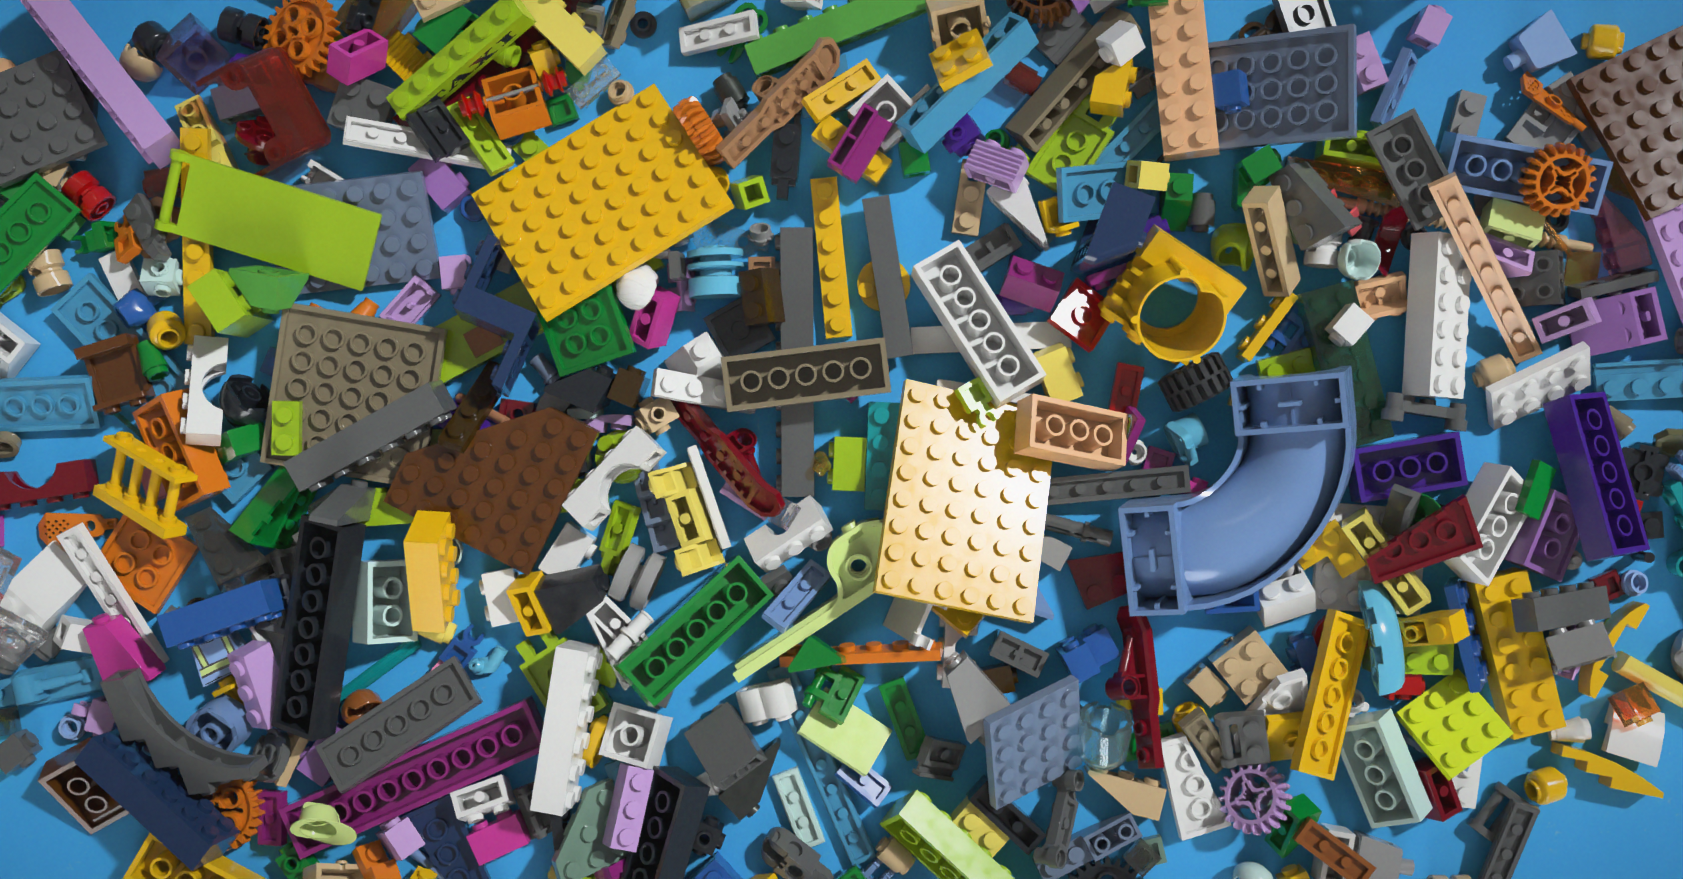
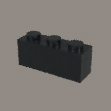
(1008, 819)

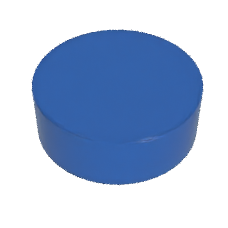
(470, 209)

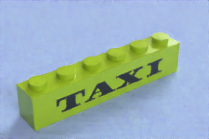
(462, 57)

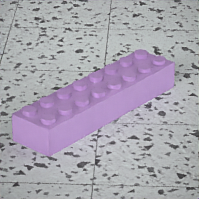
(105, 78)

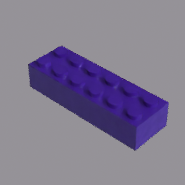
(1595, 476)

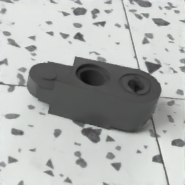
(792, 856)

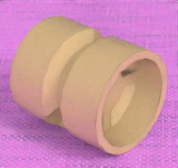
(48, 273)

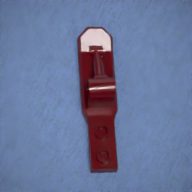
(733, 459)
(1139, 683)

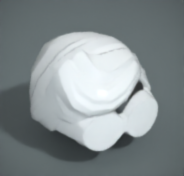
(637, 287)

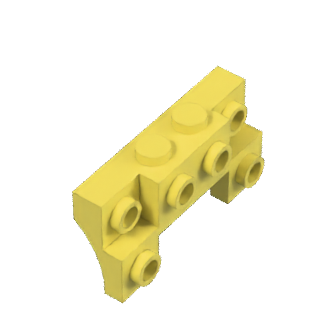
(690, 518)

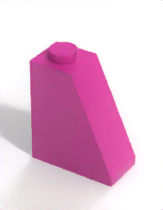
(119, 647)

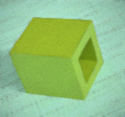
(749, 192)

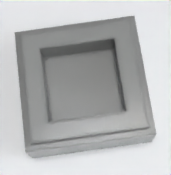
(592, 15)

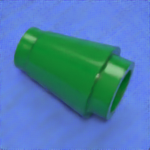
(152, 361)

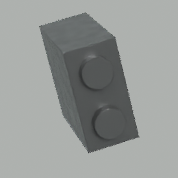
(725, 746)

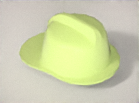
(322, 824)

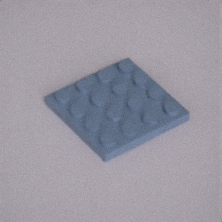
(1032, 741)

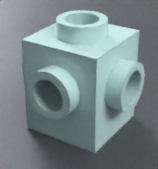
(161, 277)

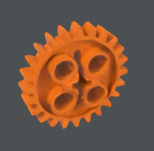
(304, 32)
(247, 800)

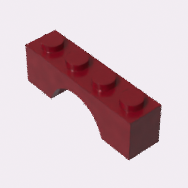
(69, 478)

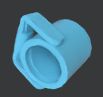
(1185, 437)

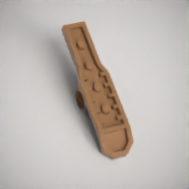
(780, 100)

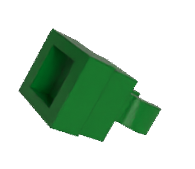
(98, 239)

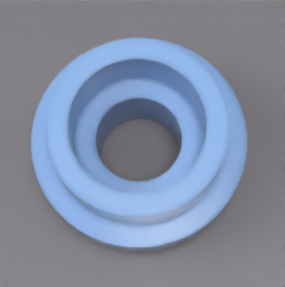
(1634, 583)
(66, 730)

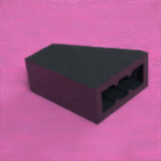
(571, 594)

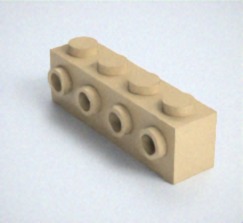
(1271, 240)

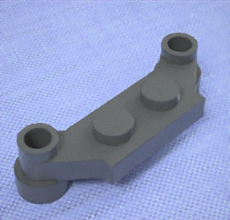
(1398, 404)
(1062, 821)

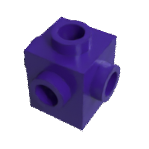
(962, 136)

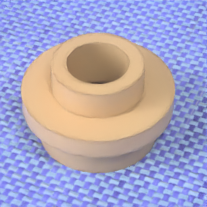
(620, 92)

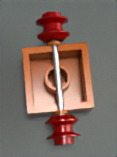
(515, 100)

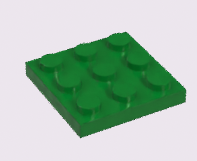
(588, 333)

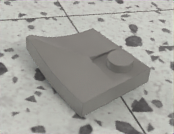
(1540, 127)

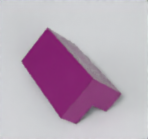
(859, 143)

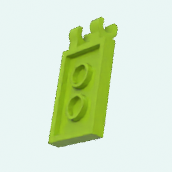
(1075, 143)
(539, 666)

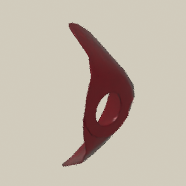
(1388, 239)

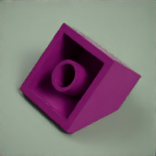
(1031, 283)

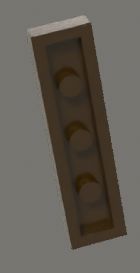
(471, 412)

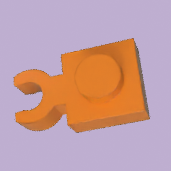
(127, 243)

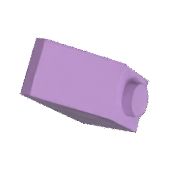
(1514, 259)

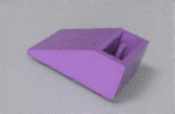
(1626, 322)

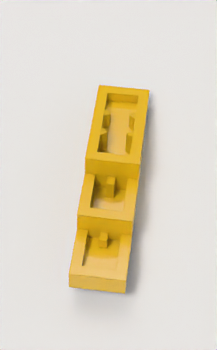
(1609, 772)

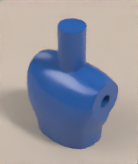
(136, 308)

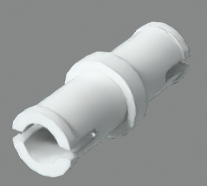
(629, 635)

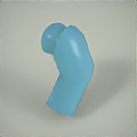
(489, 664)

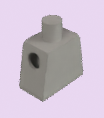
(1383, 855)

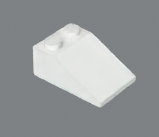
(45, 588)

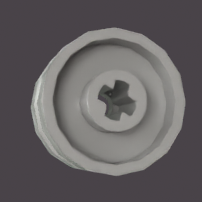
(633, 575)

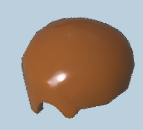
(358, 704)

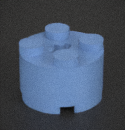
(221, 723)

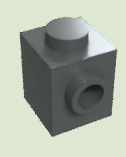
(19, 751)

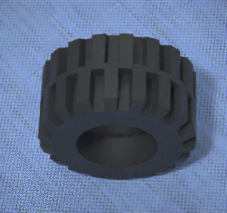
(1195, 382)

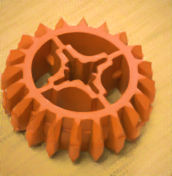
(699, 129)
(1572, 181)

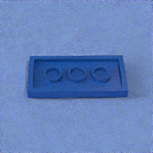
(1469, 647)

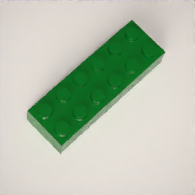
(693, 631)

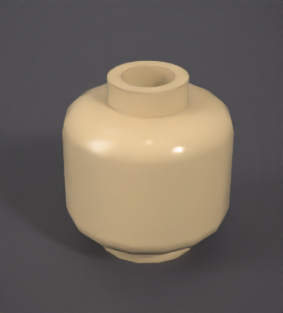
(1492, 370)

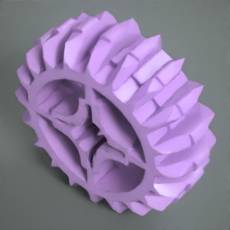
(1265, 818)

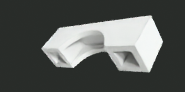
(203, 419)
(589, 501)

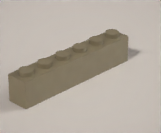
(1064, 87)

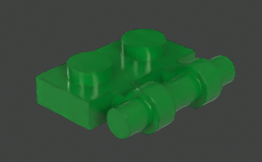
(841, 695)

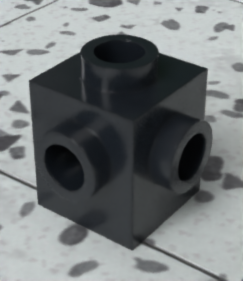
(713, 828)

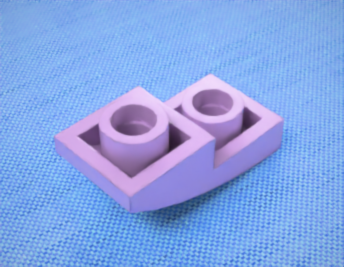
(617, 421)

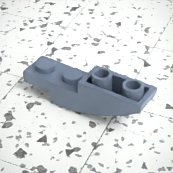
(1095, 843)

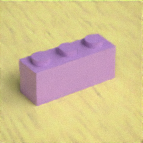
(256, 679)
(628, 807)

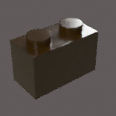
(761, 296)
(629, 386)

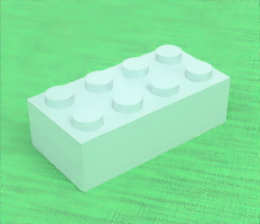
(1383, 770)

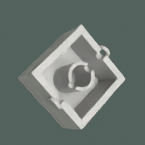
(1579, 646)

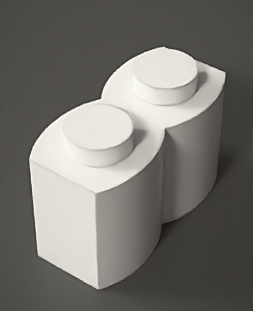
(767, 701)

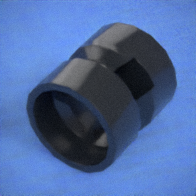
(242, 28)

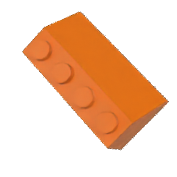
(160, 428)

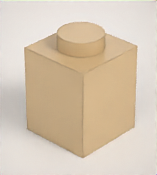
(1206, 685)

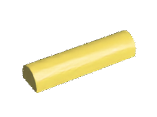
(1654, 680)

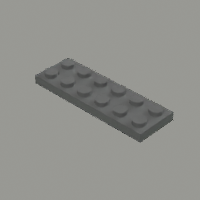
(398, 724)

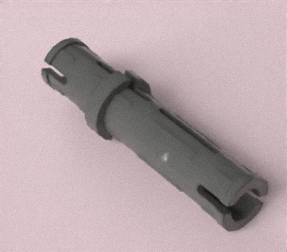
(1079, 530)

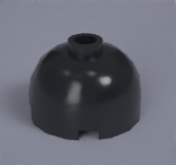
(243, 401)

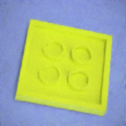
(1453, 724)

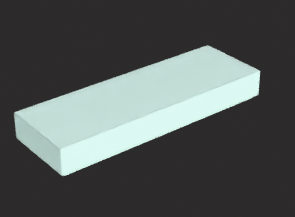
(798, 806)

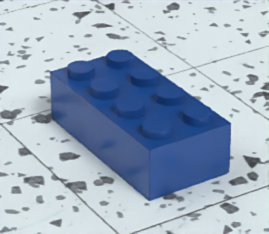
(223, 614)

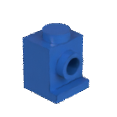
(1301, 651)

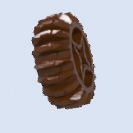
(1041, 11)

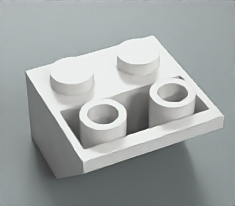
(15, 347)
(1287, 597)

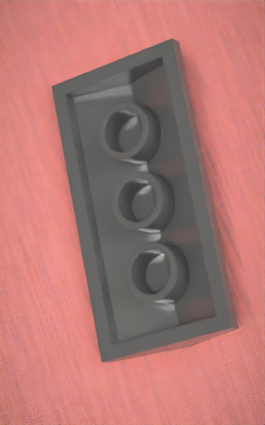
(1409, 165)

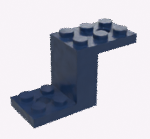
(496, 314)

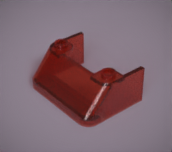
(284, 102)

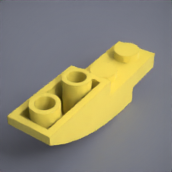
(195, 114)

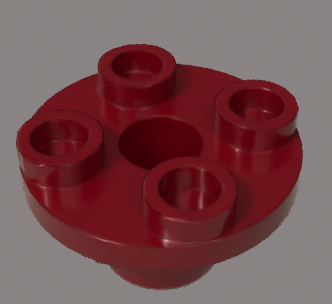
(254, 136)

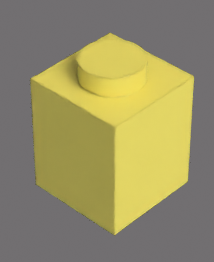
(1147, 175)

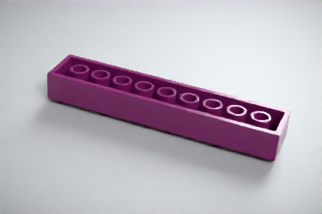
(428, 771)

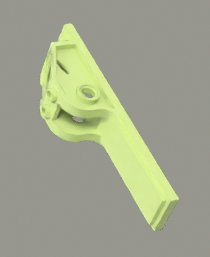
(855, 542)

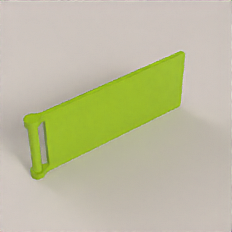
(270, 221)

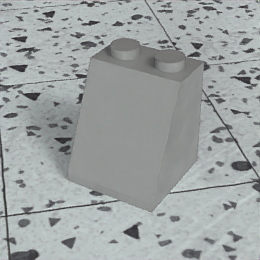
(972, 693)

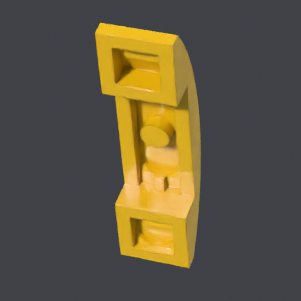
(1630, 616)

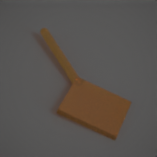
(1579, 265)

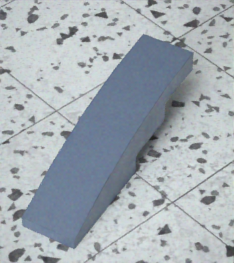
(656, 516)

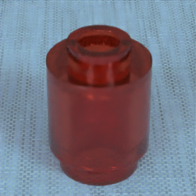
(1023, 79)

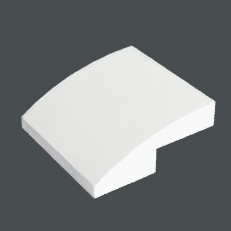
(1634, 743)

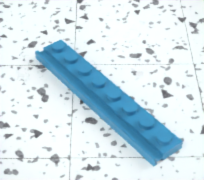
(1639, 379)

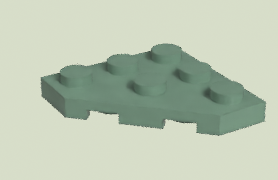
(582, 845)

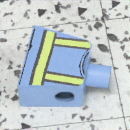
(212, 657)

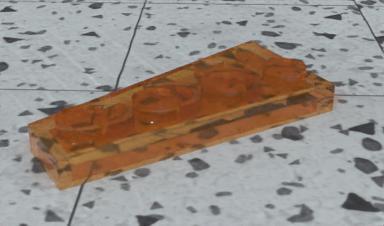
(1353, 180)

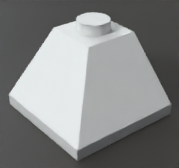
(697, 358)

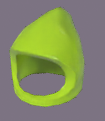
(1234, 236)

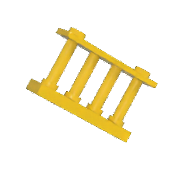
(130, 501)

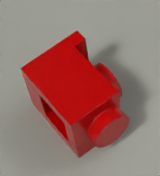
(1413, 685)

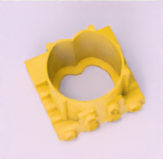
(1160, 261)

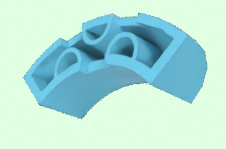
(1385, 635)

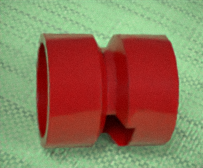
(88, 195)

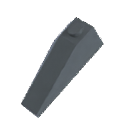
(344, 504)

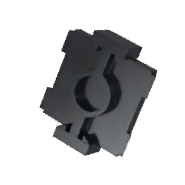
(1645, 470)

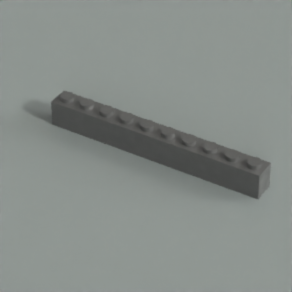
(797, 331)

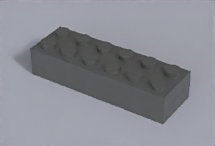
(367, 437)

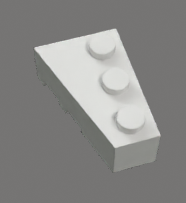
(606, 623)

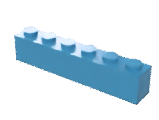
(940, 110)

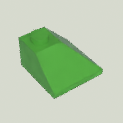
(269, 286)

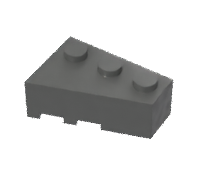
(1311, 207)

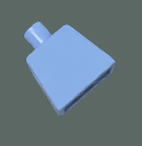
(1539, 45)

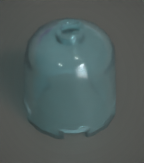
(1104, 735)

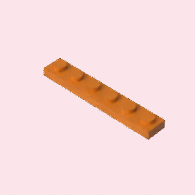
(876, 653)

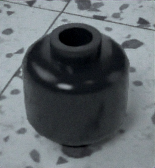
(149, 38)

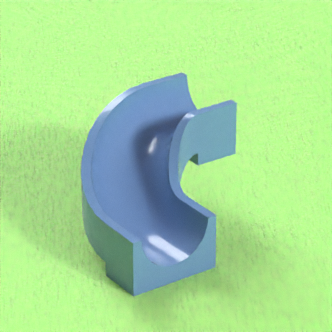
(1261, 513)

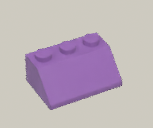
(1547, 543)

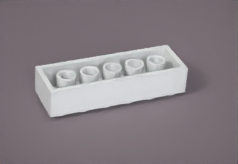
(1436, 318)
(977, 323)
(566, 727)

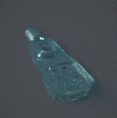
(730, 237)

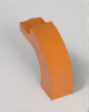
(374, 862)

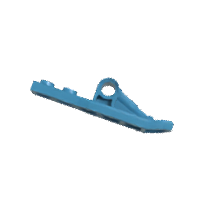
(51, 682)

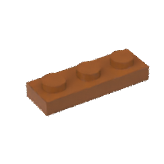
(1332, 851)

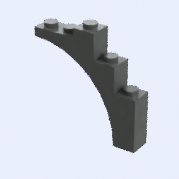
(171, 745)

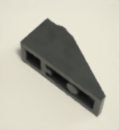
(746, 793)

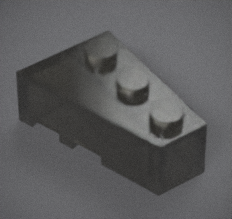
(226, 555)

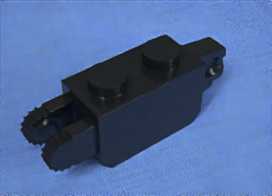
(786, 156)

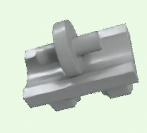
(728, 115)

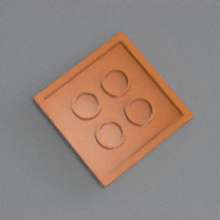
(147, 563)

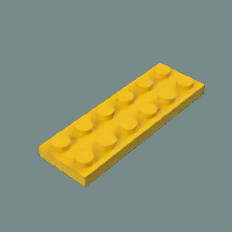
(1330, 695)

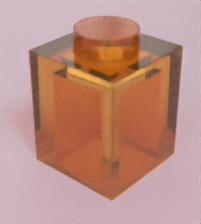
(1634, 705)

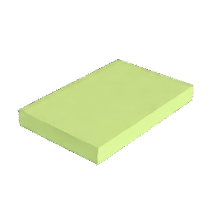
(853, 743)

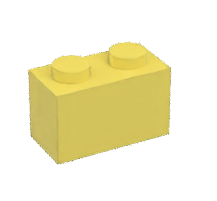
(1061, 378)
(980, 828)

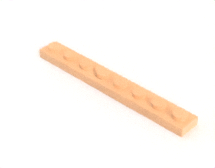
(1484, 267)

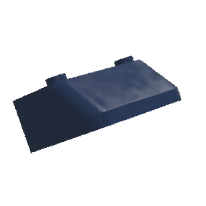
(1116, 231)

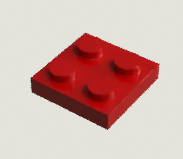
(1079, 315)

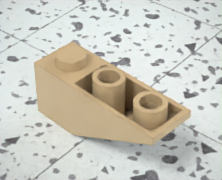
(1137, 795)

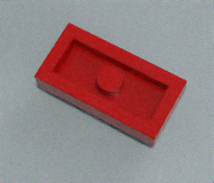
(1125, 387)

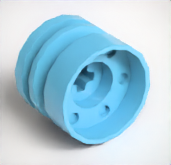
(715, 272)

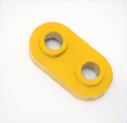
(597, 731)

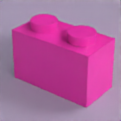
(357, 56)
(654, 322)
(498, 836)

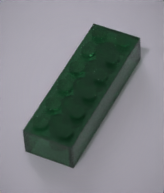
(1316, 311)

